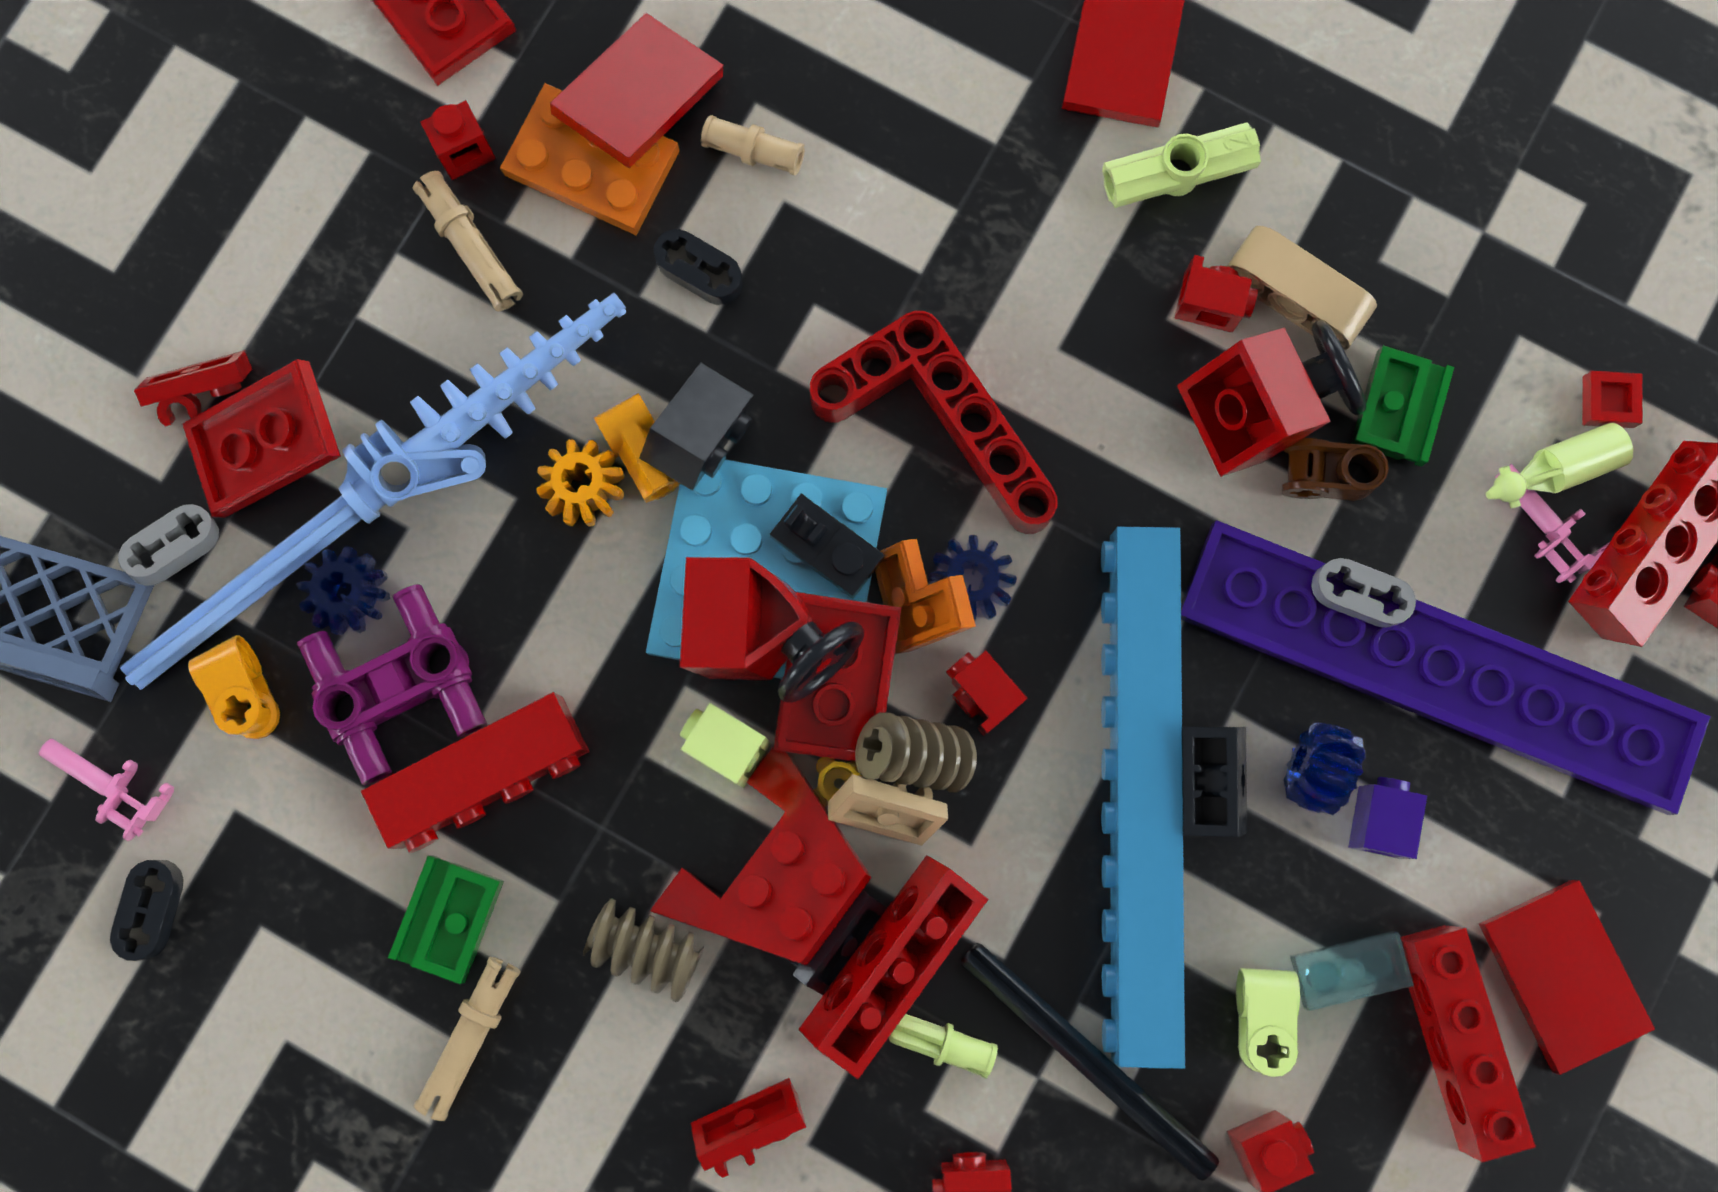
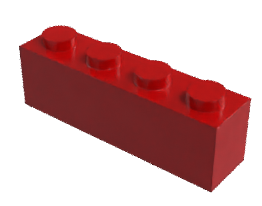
(476, 772)

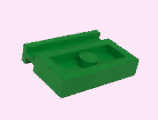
(1403, 405)
(446, 919)

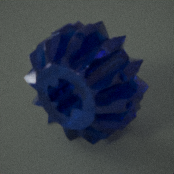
(975, 559)
(326, 580)
(1324, 768)

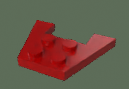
(792, 884)

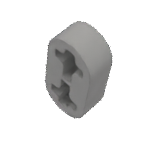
(168, 545)
(1367, 581)

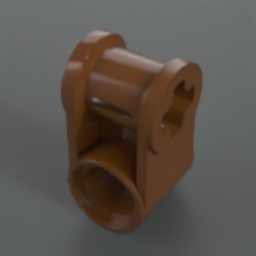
(1321, 470)

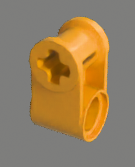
(232, 680)

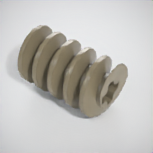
(915, 752)
(642, 950)

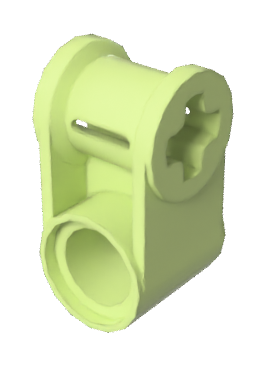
(1268, 1011)

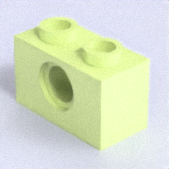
(724, 743)

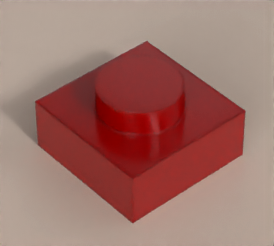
(1612, 399)

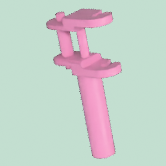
(1557, 533)
(112, 787)

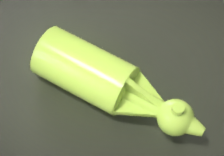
(1566, 464)

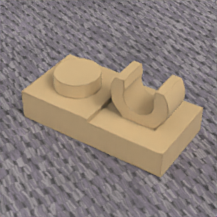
(888, 809)

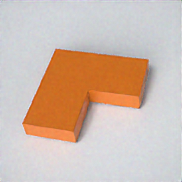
(926, 610)

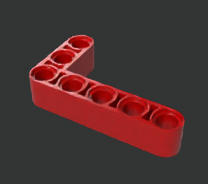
(948, 405)

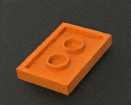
(578, 173)

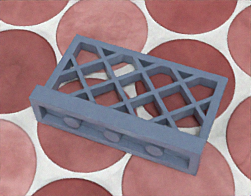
(47, 661)

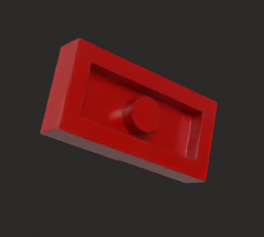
(180, 385)
(747, 1125)

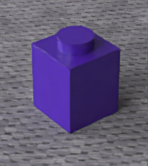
(1388, 819)

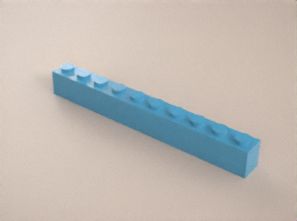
(1144, 799)

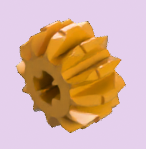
(573, 467)

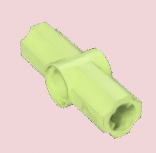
(1208, 155)

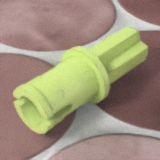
(945, 1045)

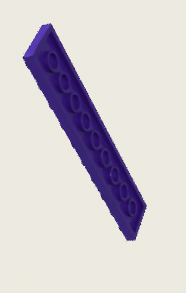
(1450, 672)

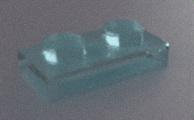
(1352, 970)

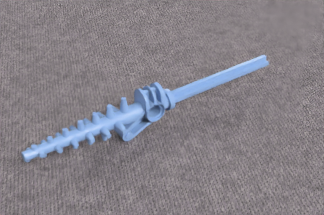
(433, 457)

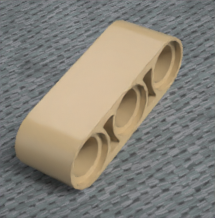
(1302, 285)

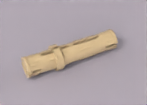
(456, 224)
(476, 1019)

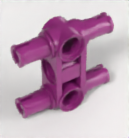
(391, 684)

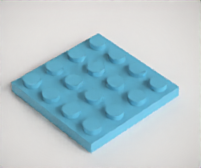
(734, 520)

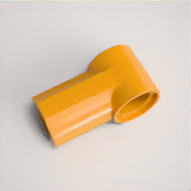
(626, 431)

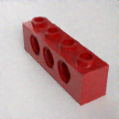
(1654, 549)
(892, 966)
(1465, 1044)

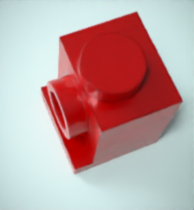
(453, 129)
(1215, 296)
(984, 690)

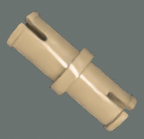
(752, 145)

